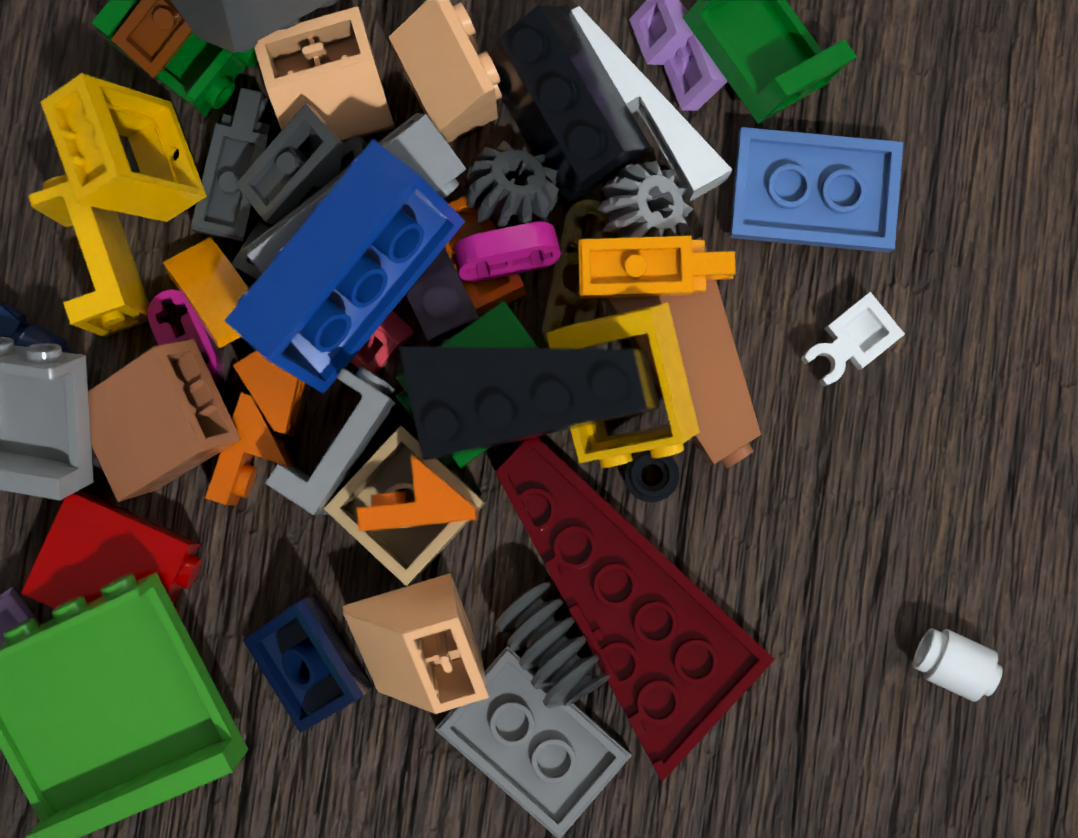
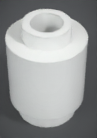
(958, 664)

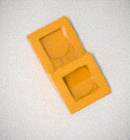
(209, 286)

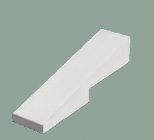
(679, 143)

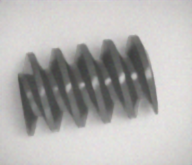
(549, 648)

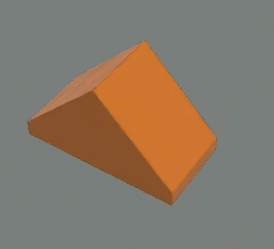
(274, 391)

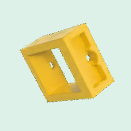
(86, 125)
(662, 441)

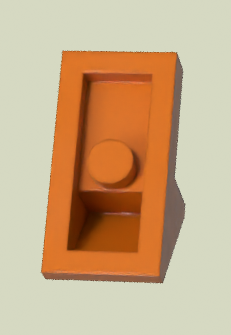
(233, 472)
(433, 504)

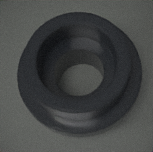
(647, 493)

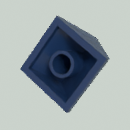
(308, 663)

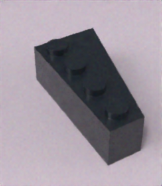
(506, 395)

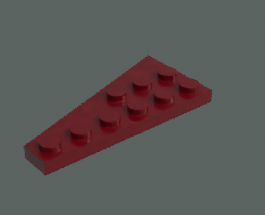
(658, 636)

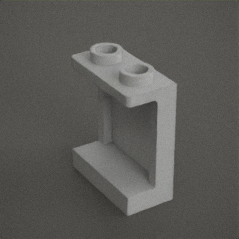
(43, 421)
(348, 449)

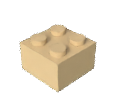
(400, 549)

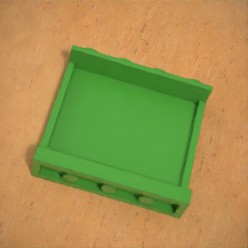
(110, 710)

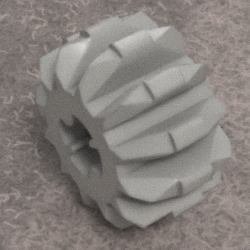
(644, 202)

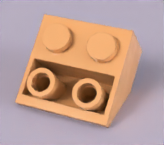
(331, 69)
(444, 70)
(420, 645)

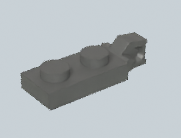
(232, 151)

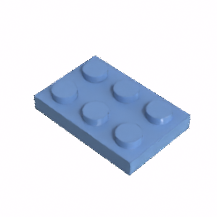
(816, 190)

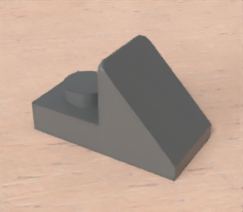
(295, 161)

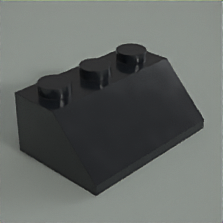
(565, 101)

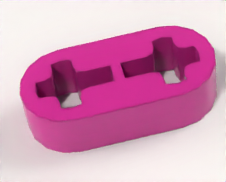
(507, 251)
(168, 333)

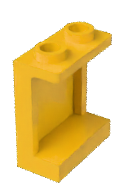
(119, 292)

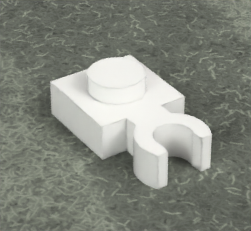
(857, 335)

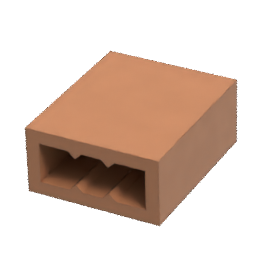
(158, 419)

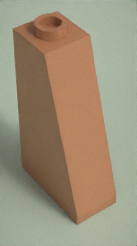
(711, 368)

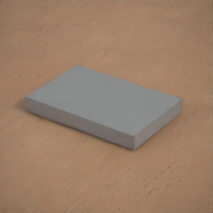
(538, 755)

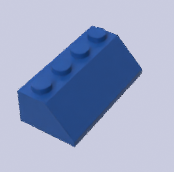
(345, 268)

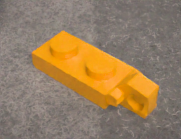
(649, 266)

